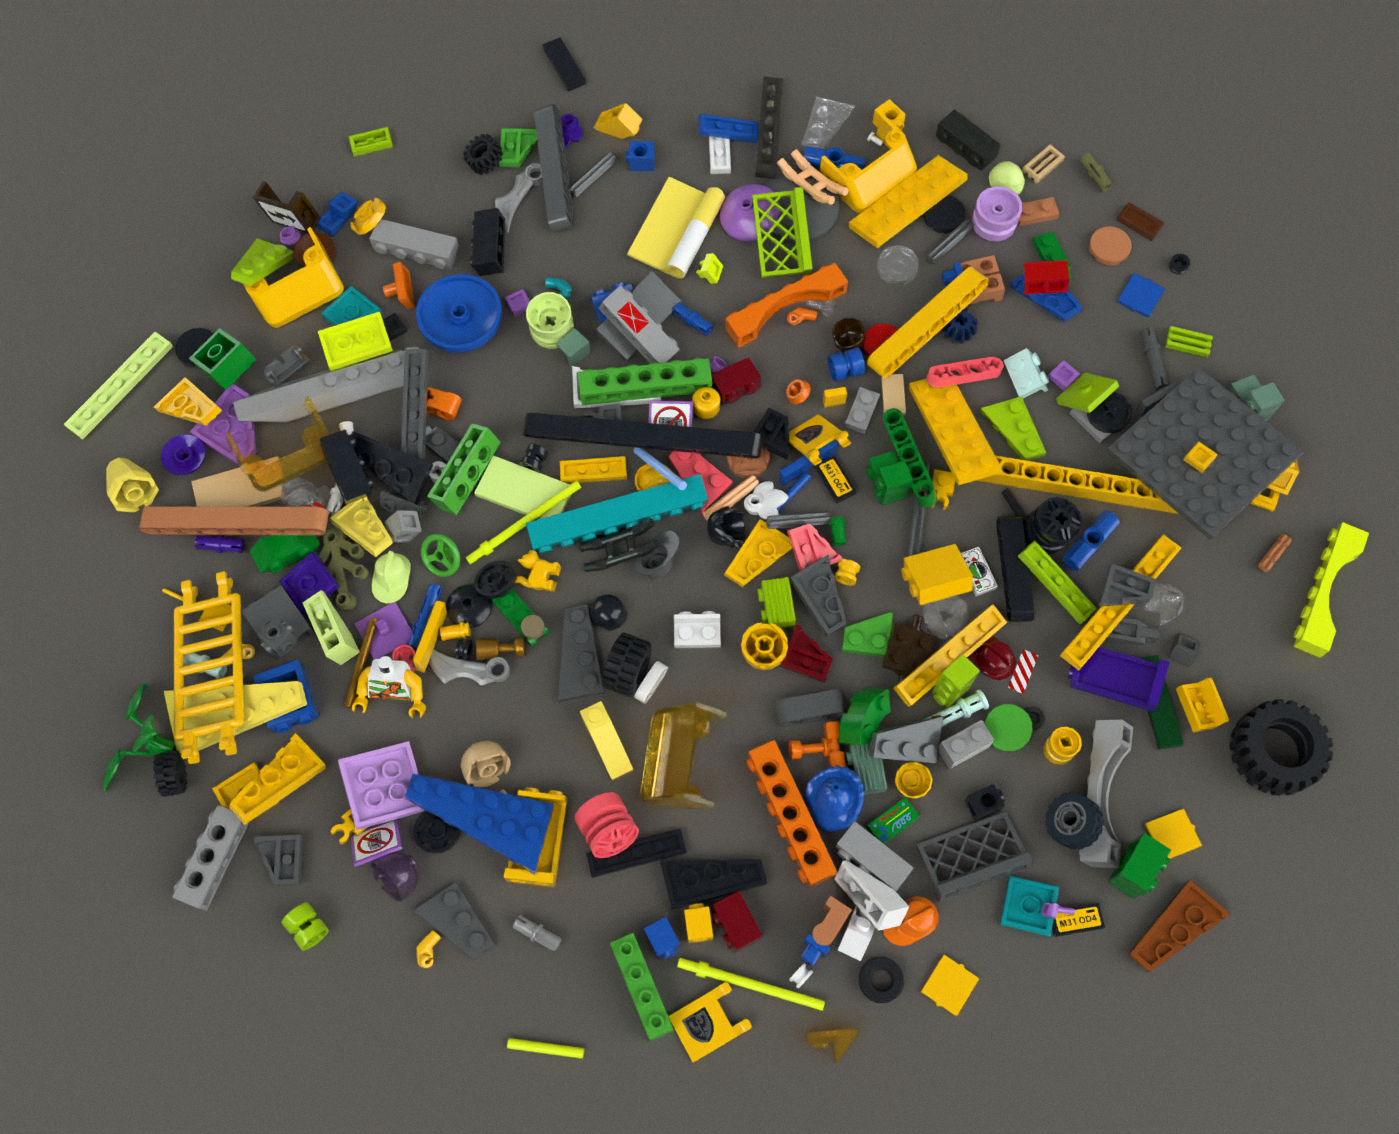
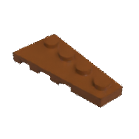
(1177, 926)

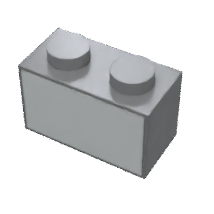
(965, 744)

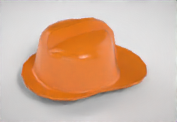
(918, 922)

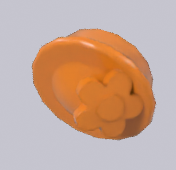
(798, 391)

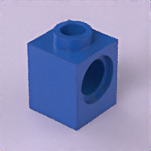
(641, 156)
(662, 938)

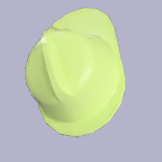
(390, 577)

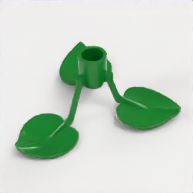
(154, 742)

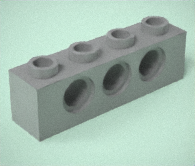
(213, 871)

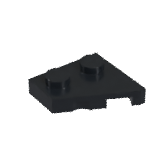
(775, 433)

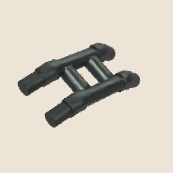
(607, 543)

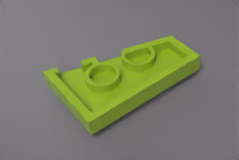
(1016, 425)

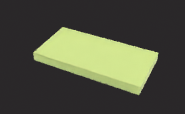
(519, 488)

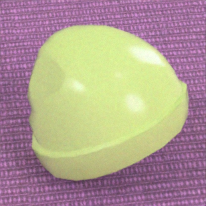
(1007, 175)

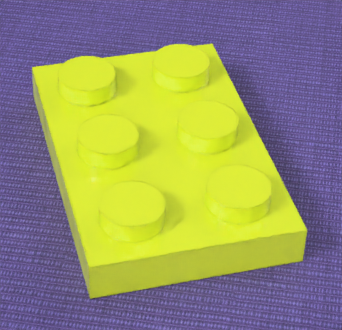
(355, 341)

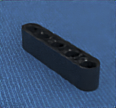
(1014, 572)

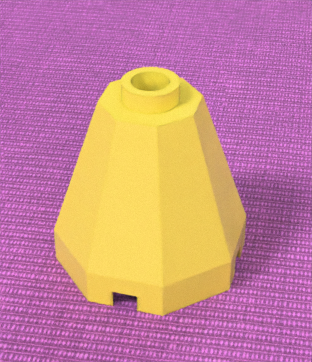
(129, 485)

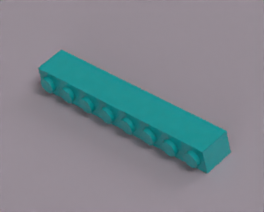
(615, 514)

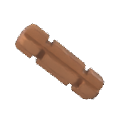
(1274, 552)

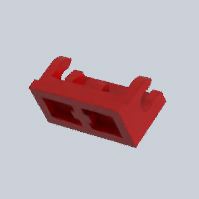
(1046, 277)

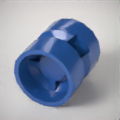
(846, 364)

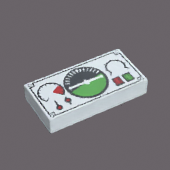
(982, 577)

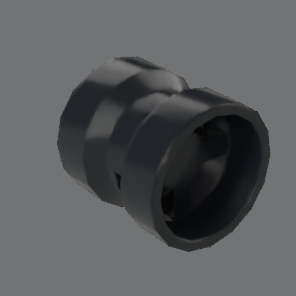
(534, 457)

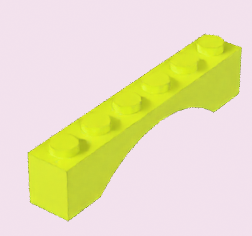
(1317, 629)

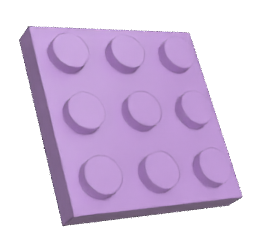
(378, 784)

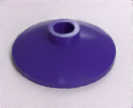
(177, 449)

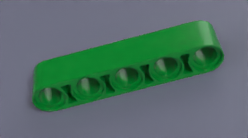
(908, 448)

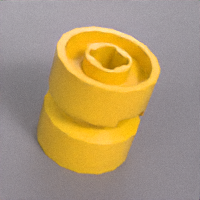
(1062, 745)

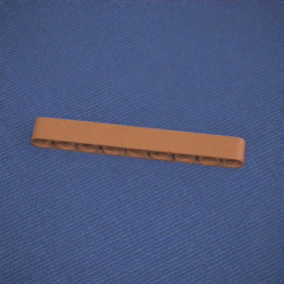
(234, 520)

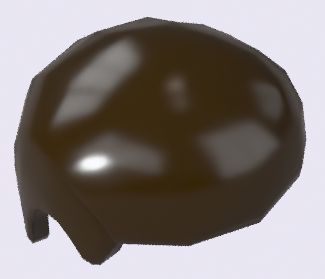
(848, 334)

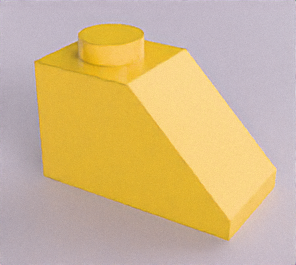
(619, 122)

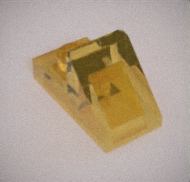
(840, 1040)

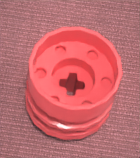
(606, 825)

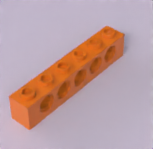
(771, 756)

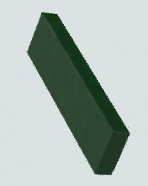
(1164, 719)

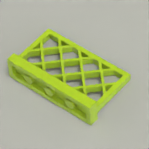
(800, 233)

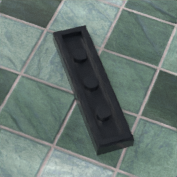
(639, 853)

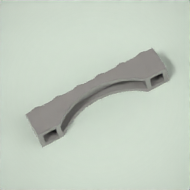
(1110, 745)

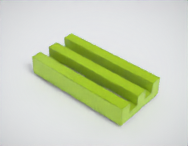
(370, 144)
(1189, 338)

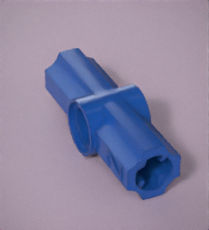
(834, 154)
(1083, 549)

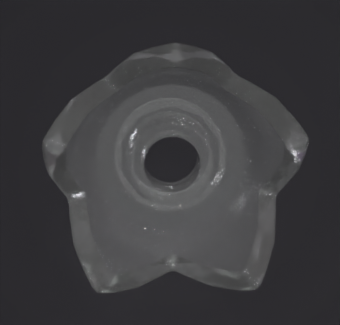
(1162, 604)

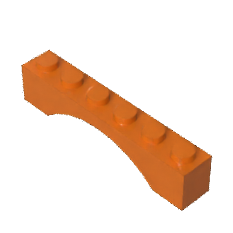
(820, 286)

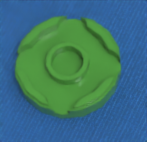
(1009, 727)

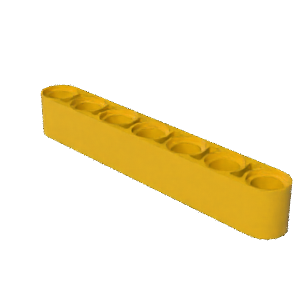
(927, 322)

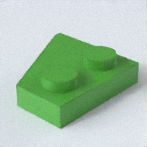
(516, 146)
(868, 636)

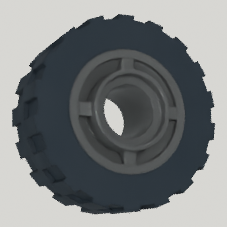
(1085, 829)

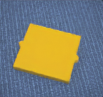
(1174, 832)
(950, 985)

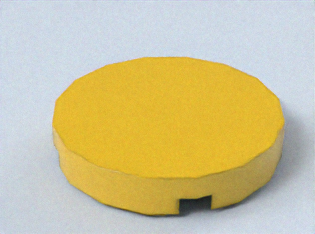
(368, 216)

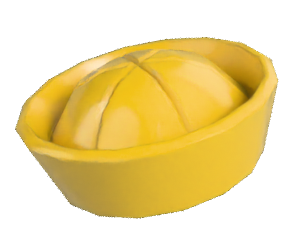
(648, 477)

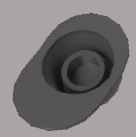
(660, 560)

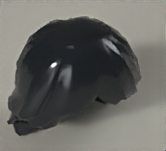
(726, 527)

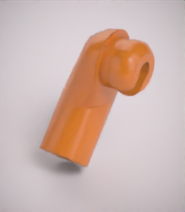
(801, 314)

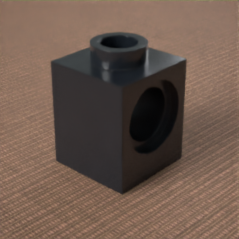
(976, 807)

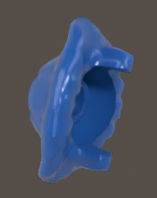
(834, 798)

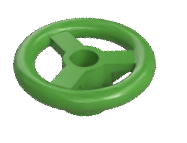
(445, 553)

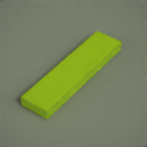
(1057, 582)

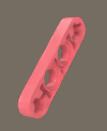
(942, 376)

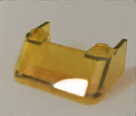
(287, 468)
(672, 755)

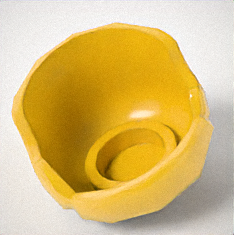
(913, 780)

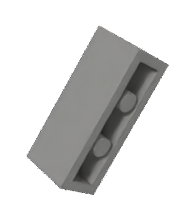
(873, 856)

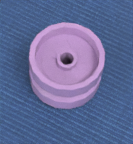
(996, 213)

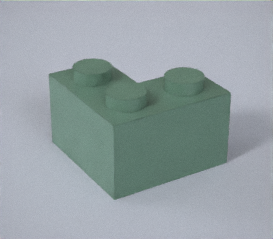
(1262, 399)

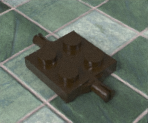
(908, 647)

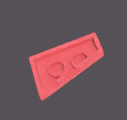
(693, 464)

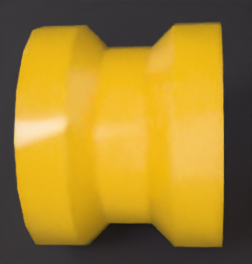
(847, 572)

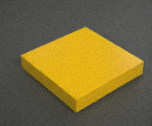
(233, 786)

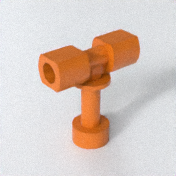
(829, 746)

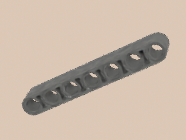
(554, 168)

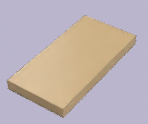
(232, 490)

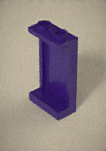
(1121, 678)

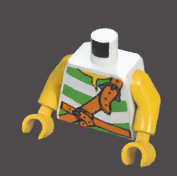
(390, 681)

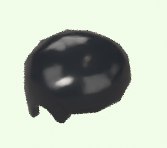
(608, 612)

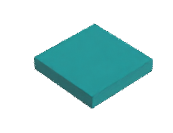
(349, 307)
(1025, 904)

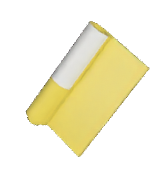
(676, 227)

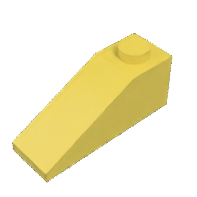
(606, 740)

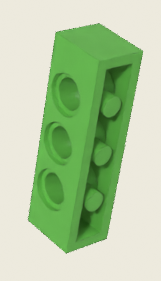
(464, 469)
(641, 987)

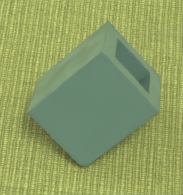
(574, 346)

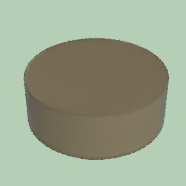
(532, 627)

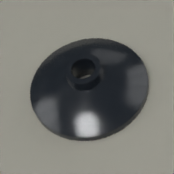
(474, 614)

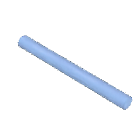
(659, 467)

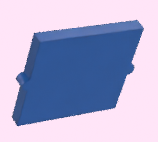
(1141, 295)

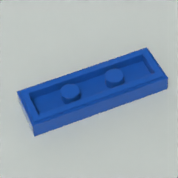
(728, 128)
(803, 464)

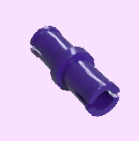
(219, 544)

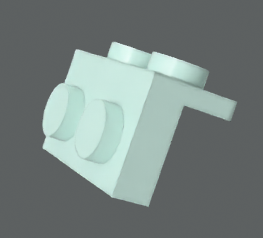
(1026, 373)

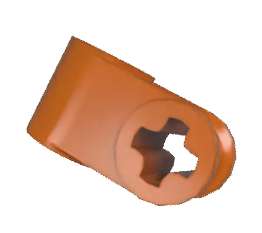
(442, 404)

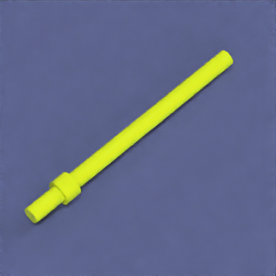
(488, 546)
(703, 969)

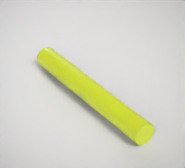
(547, 1048)

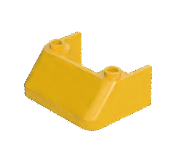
(880, 176)
(299, 291)

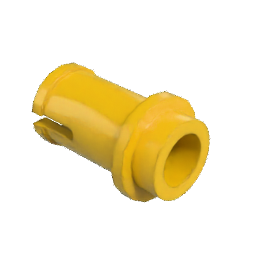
(455, 631)

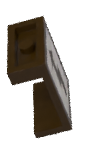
(297, 213)

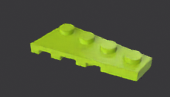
(260, 261)

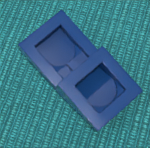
(339, 212)

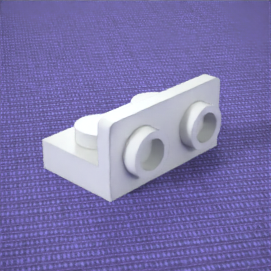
(697, 630)

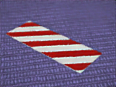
(1023, 671)

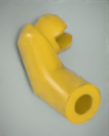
(425, 949)

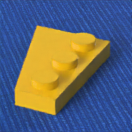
(758, 553)

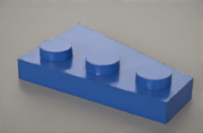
(1058, 304)

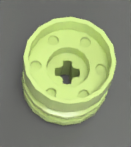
(549, 319)

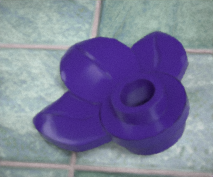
(570, 129)

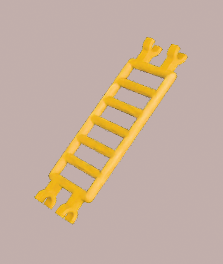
(227, 726)

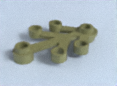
(338, 564)

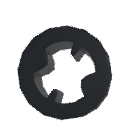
(1173, 266)
(463, 648)

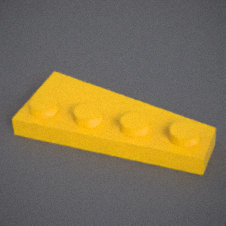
(283, 775)

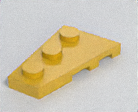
(188, 403)

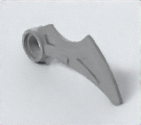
(508, 203)
(450, 668)

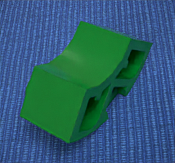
(279, 551)
(864, 716)

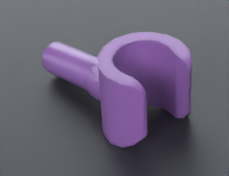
(1051, 910)

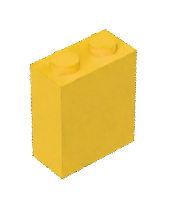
(937, 574)

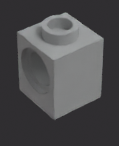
(403, 526)

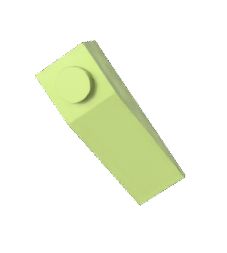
(330, 629)

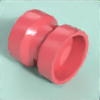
(404, 653)

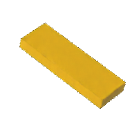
(593, 470)
(430, 636)

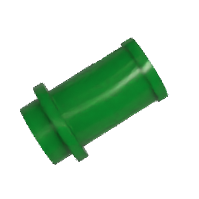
(838, 530)

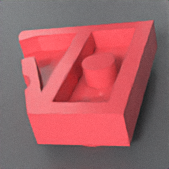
(810, 546)

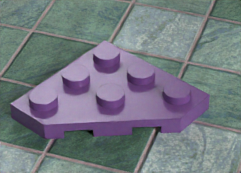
(226, 421)

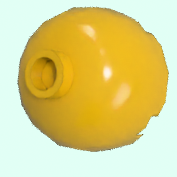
(764, 646)

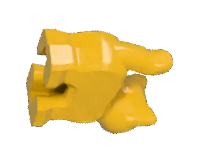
(540, 572)

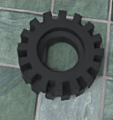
(477, 148)
(170, 773)

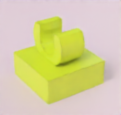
(710, 269)

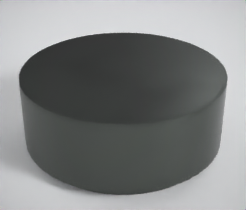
(1036, 717)

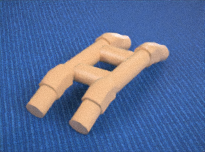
(808, 170)

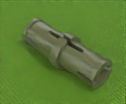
(1089, 162)

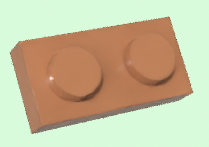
(1038, 211)

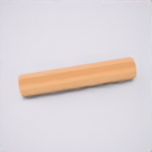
(733, 496)

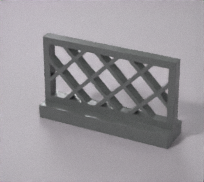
(980, 876)

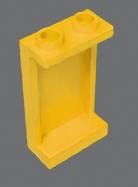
(549, 859)

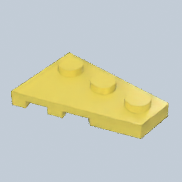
(363, 526)

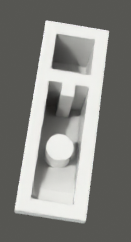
(872, 897)

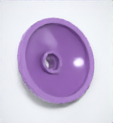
(740, 220)

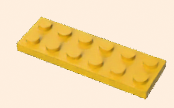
(907, 201)
(955, 431)

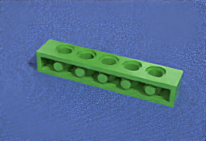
(637, 389)

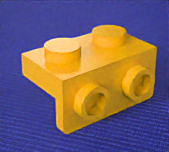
(1202, 705)

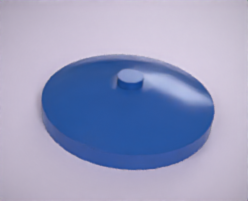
(459, 313)

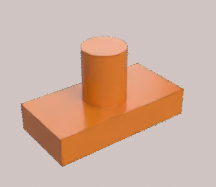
(401, 286)

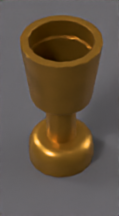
(490, 648)

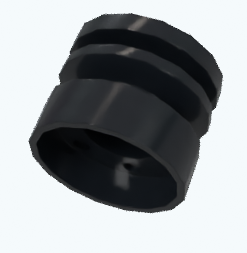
(1053, 524)

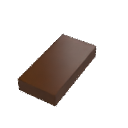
(1140, 221)

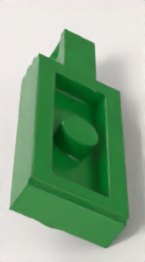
(1050, 249)

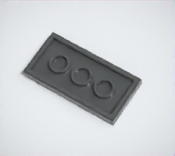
(657, 301)

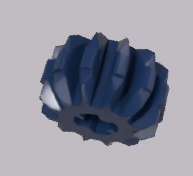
(961, 327)

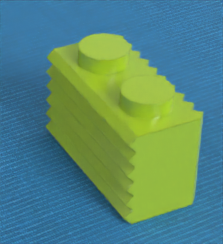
(777, 602)

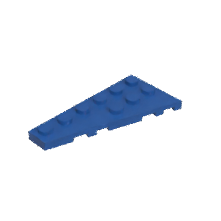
(493, 818)

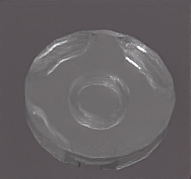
(897, 264)

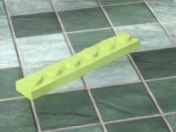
(118, 385)

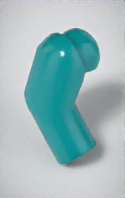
(559, 284)

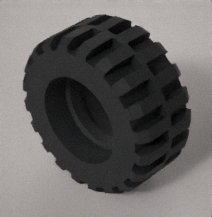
(1304, 730)

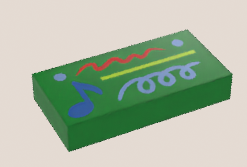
(893, 821)

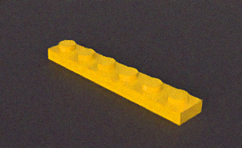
(964, 642)

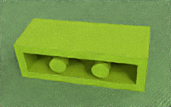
(955, 681)

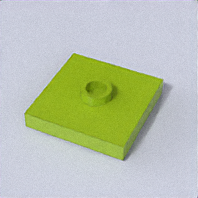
(1087, 392)

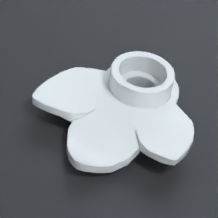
(767, 499)

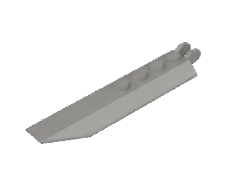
(326, 389)

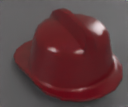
(994, 659)

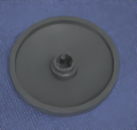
(820, 216)

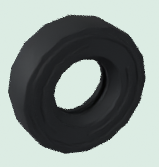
(892, 969)

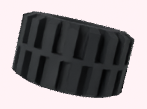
(626, 664)

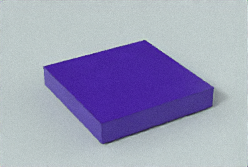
(307, 580)

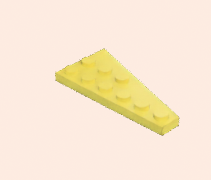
(260, 701)

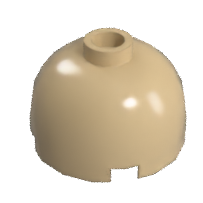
(483, 763)

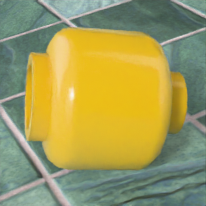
(706, 403)

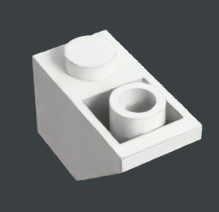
(857, 935)

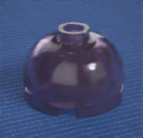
(397, 874)

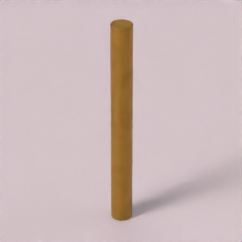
(360, 663)

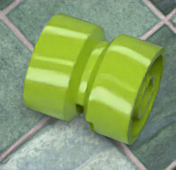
(305, 918)

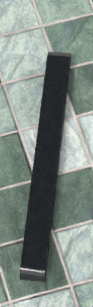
(643, 435)

